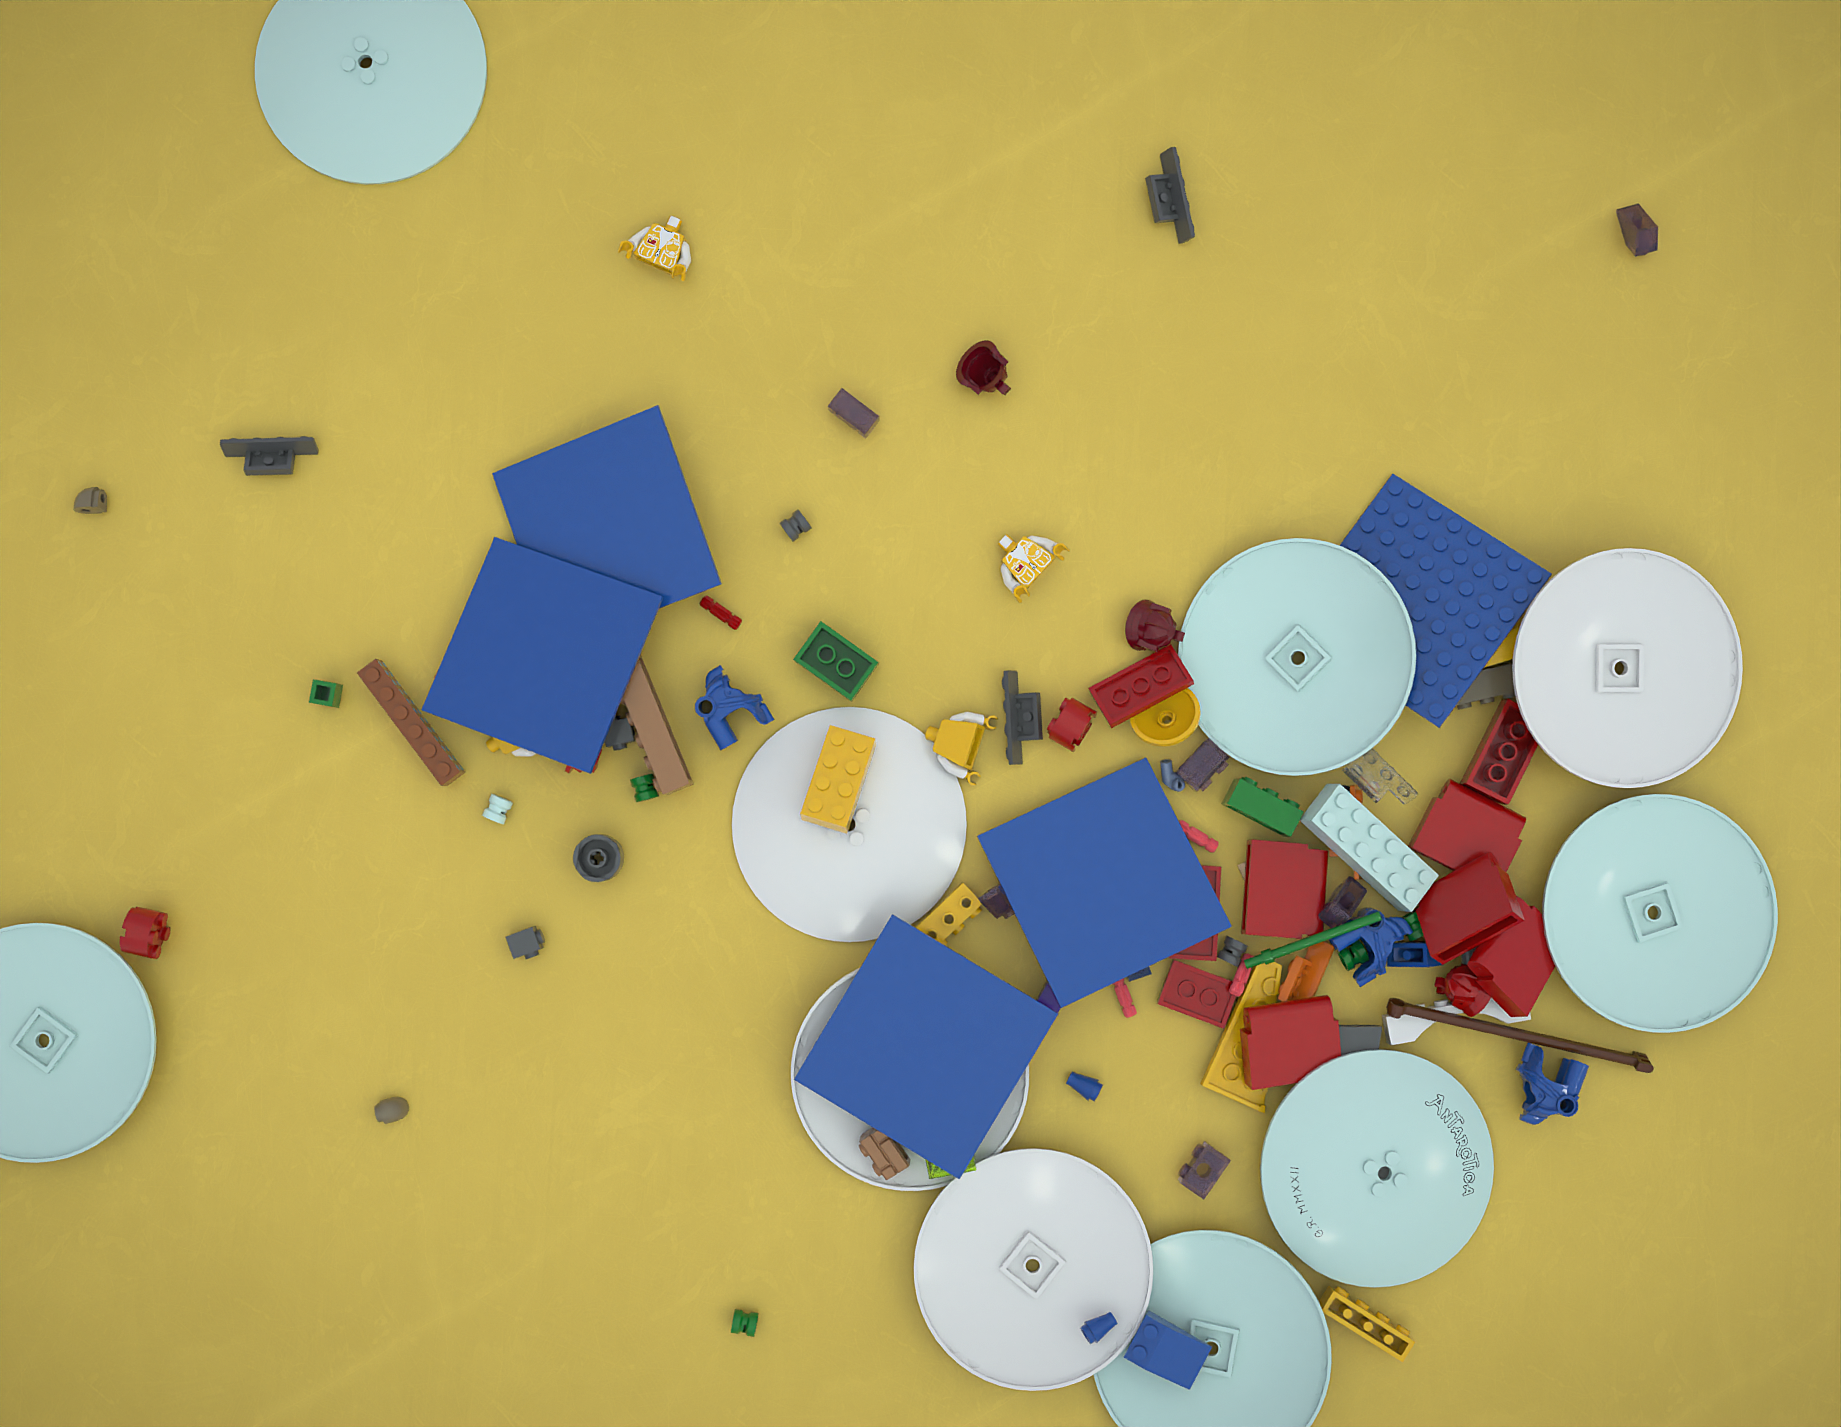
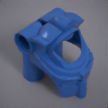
(725, 701)
(1377, 939)
(1544, 1095)

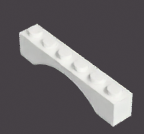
(1409, 1027)

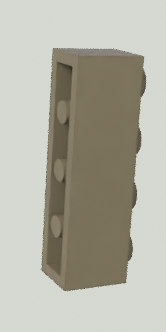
(1489, 684)

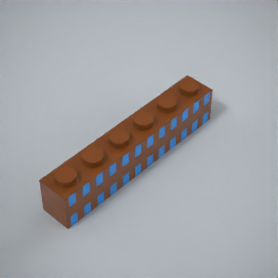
(411, 722)

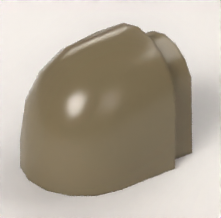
(91, 501)
(391, 1109)

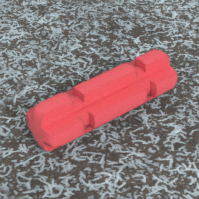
(1199, 837)
(1241, 977)
(1124, 998)

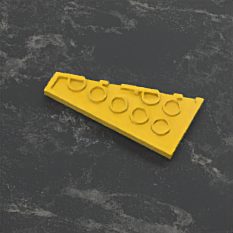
(1225, 1069)

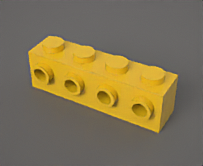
(951, 914)
(1365, 1323)

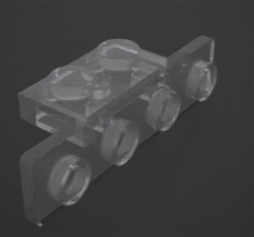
(1376, 777)

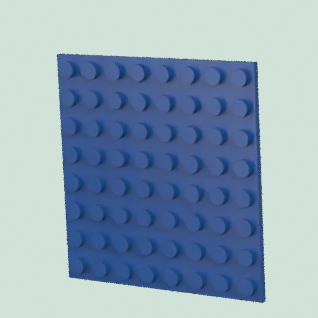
(613, 508)
(1455, 583)
(542, 654)
(1103, 882)
(926, 1046)

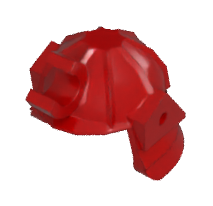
(1463, 990)

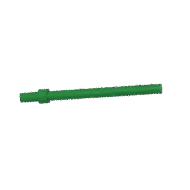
(1268, 956)

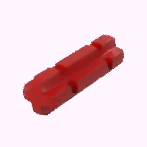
(720, 612)

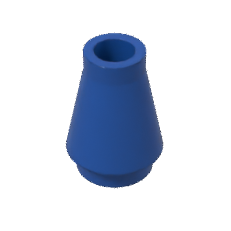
(1085, 1086)
(1098, 1327)

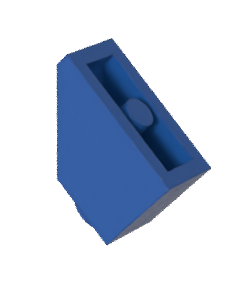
(1411, 955)

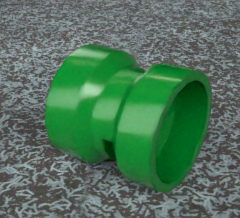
(644, 788)
(1414, 923)
(1353, 955)
(744, 1322)

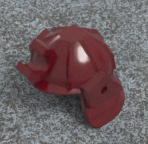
(983, 369)
(1151, 627)

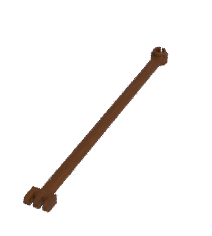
(1398, 1007)

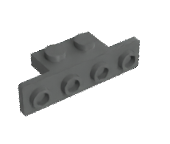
(1169, 196)
(269, 455)
(1022, 717)

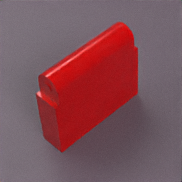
(1466, 826)
(1283, 889)
(1468, 908)
(1515, 964)
(1287, 1040)

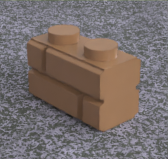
(885, 1152)

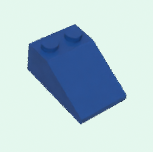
(1167, 1351)

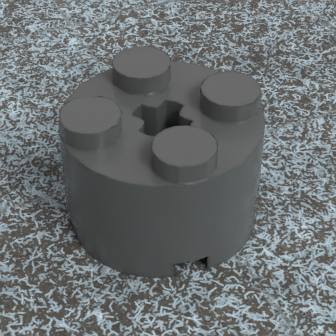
(586, 864)

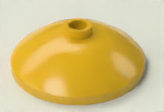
(1180, 708)

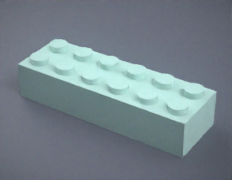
(1369, 847)

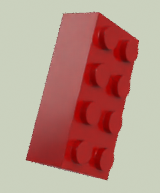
(1501, 755)

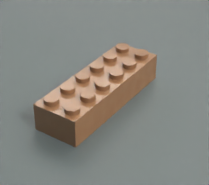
(654, 733)

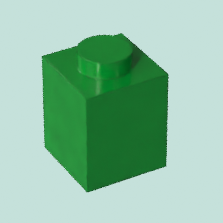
(325, 693)

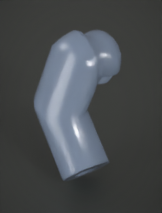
(1169, 777)

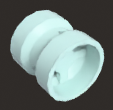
(497, 809)

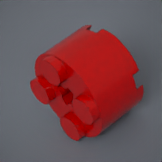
(1071, 724)
(144, 932)

